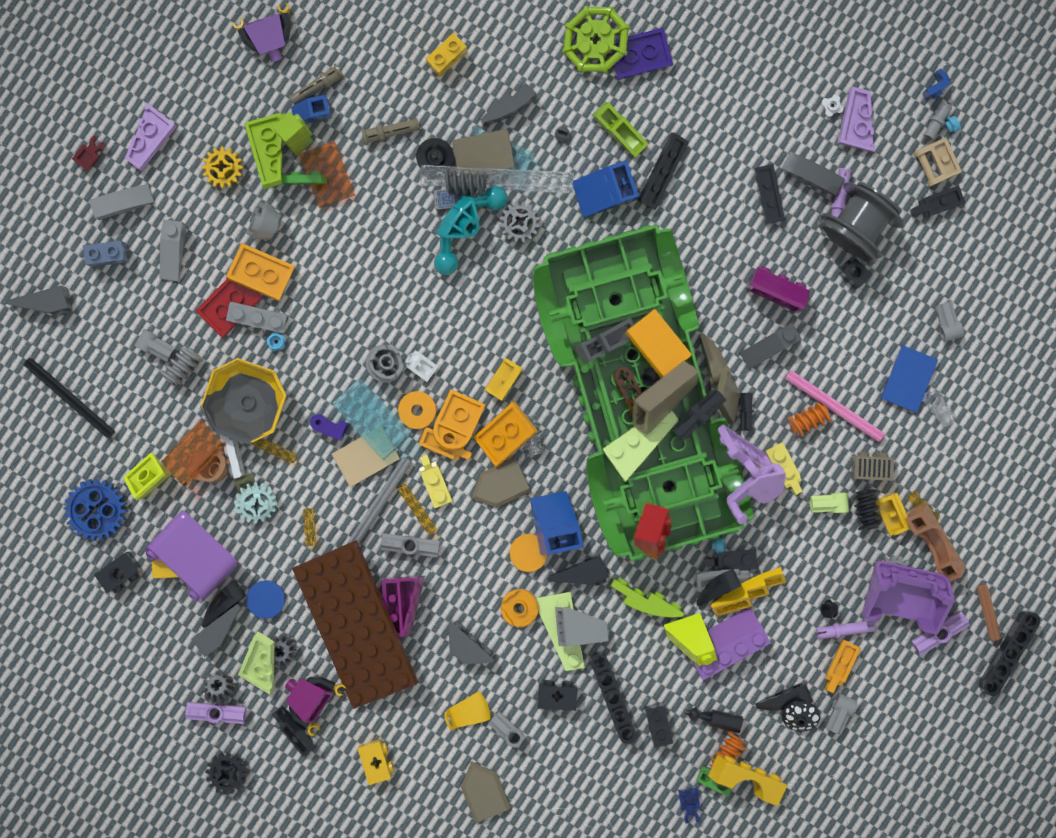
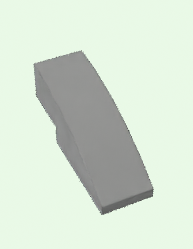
(121, 201)

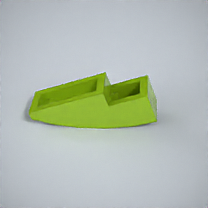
(620, 129)

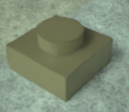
(243, 481)

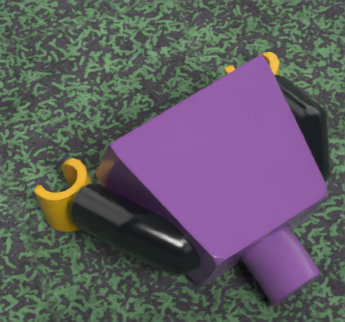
(267, 33)

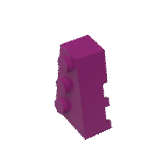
(401, 599)

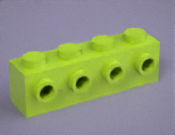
(293, 132)

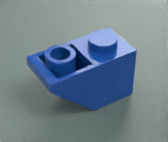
(313, 109)

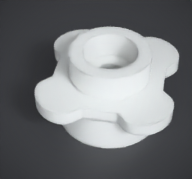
(829, 111)

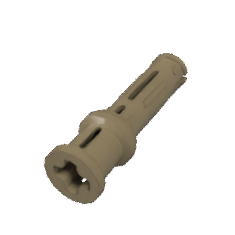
(325, 80)
(381, 133)

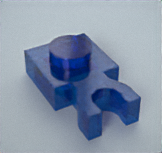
(689, 801)

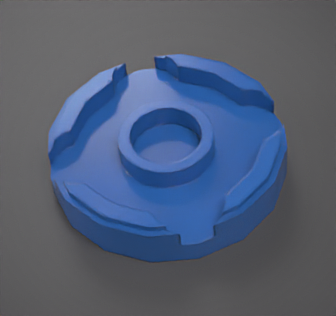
(265, 599)

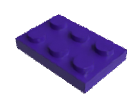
(645, 54)

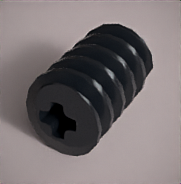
(867, 509)

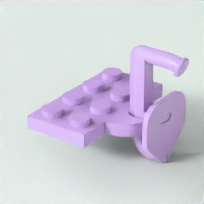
(766, 478)

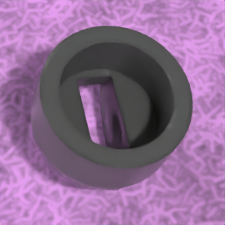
(561, 138)

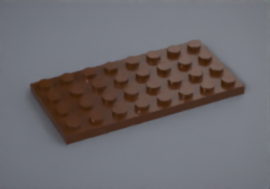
(355, 625)

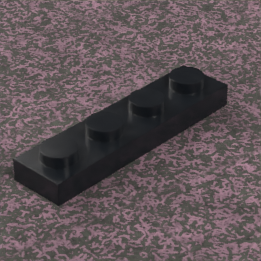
(663, 171)

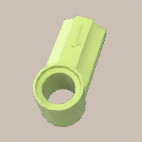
(826, 503)

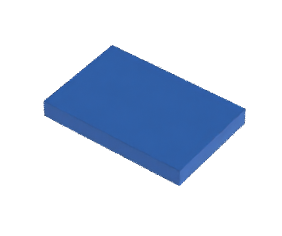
(909, 379)

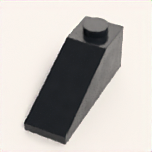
(585, 572)

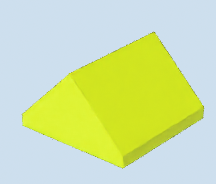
(146, 476)

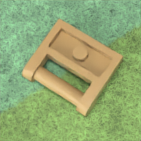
(943, 159)

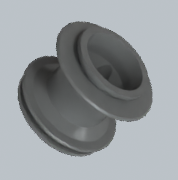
(861, 221)

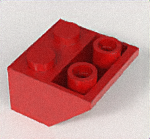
(652, 530)

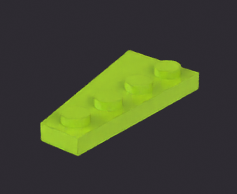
(266, 149)

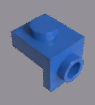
(936, 90)

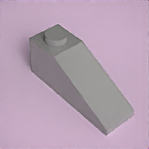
(171, 249)

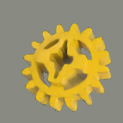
(222, 159)

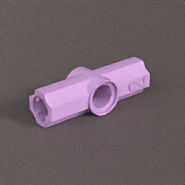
(951, 626)
(203, 712)

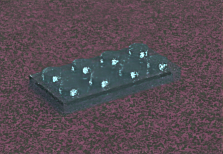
(372, 419)

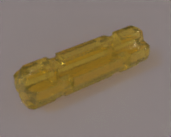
(915, 497)
(309, 526)

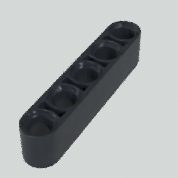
(1000, 657)
(616, 706)

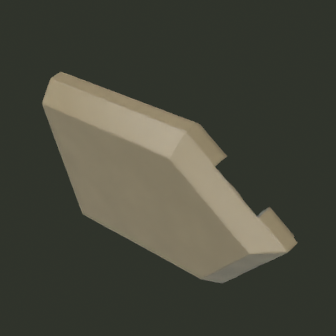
(501, 484)
(483, 792)

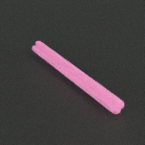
(834, 406)

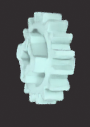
(263, 505)

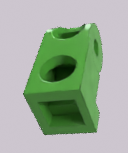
(705, 780)

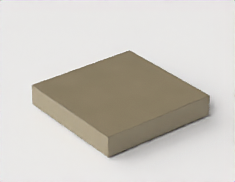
(731, 392)

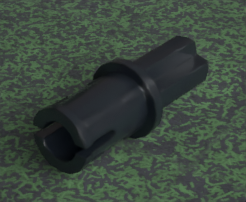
(746, 411)

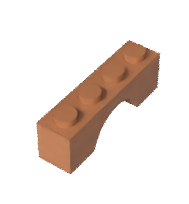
(945, 556)

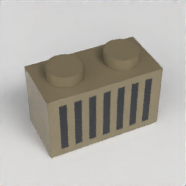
(872, 468)

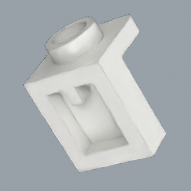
(420, 365)

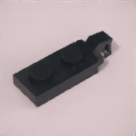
(939, 202)
(733, 559)
(293, 731)

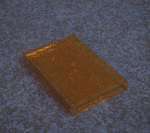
(330, 164)
(193, 453)

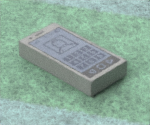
(445, 201)

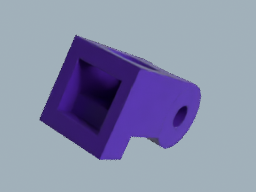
(323, 425)

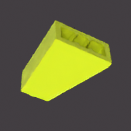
(692, 639)

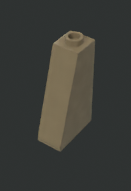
(663, 397)

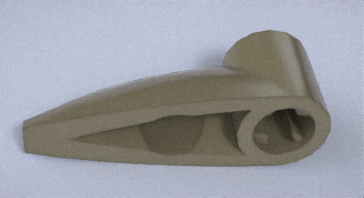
(713, 359)

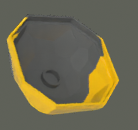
(243, 401)

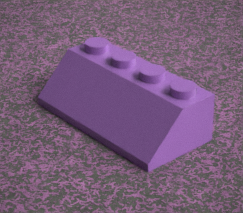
(733, 641)

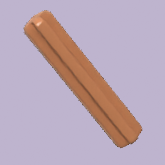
(988, 612)

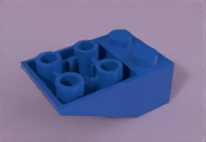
(605, 189)
(555, 523)

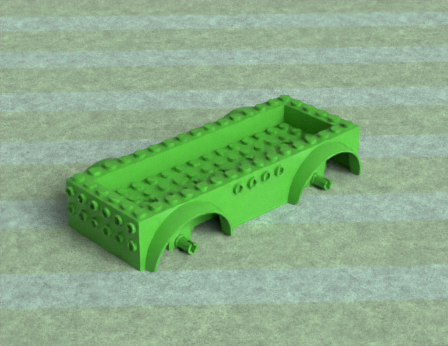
(647, 276)

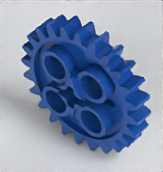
(85, 496)

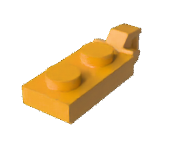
(428, 441)
(841, 665)

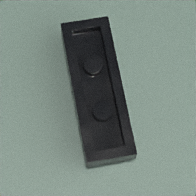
(769, 194)

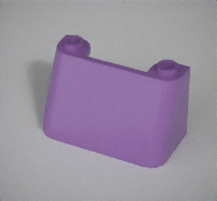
(192, 555)
(909, 595)

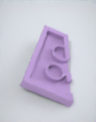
(856, 123)
(150, 136)

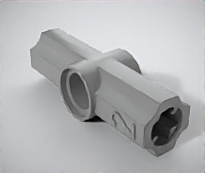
(422, 546)

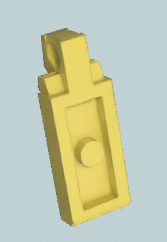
(779, 455)
(434, 482)

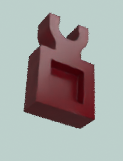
(87, 156)

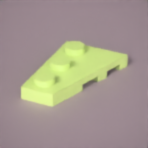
(259, 663)

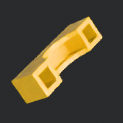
(730, 773)

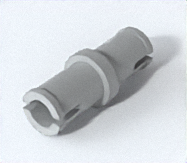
(937, 121)

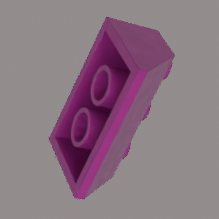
(778, 289)

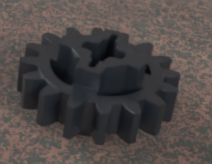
(221, 766)

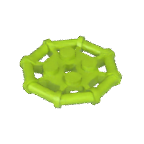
(590, 30)

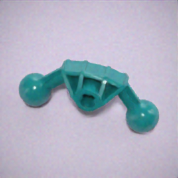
(463, 222)

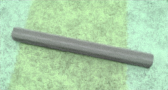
(380, 501)

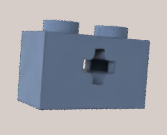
(106, 253)

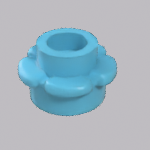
(952, 124)
(271, 341)
(719, 545)

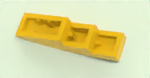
(750, 589)

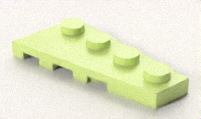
(634, 446)
(572, 655)

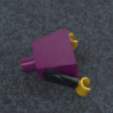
(308, 699)

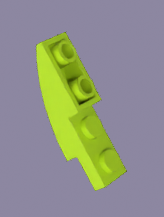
(653, 604)

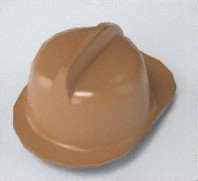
(214, 471)

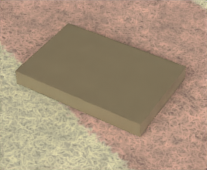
(484, 151)

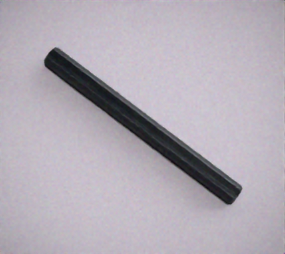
(69, 398)

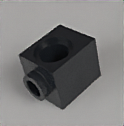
(863, 272)

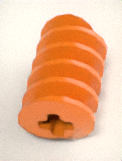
(808, 419)
(731, 748)

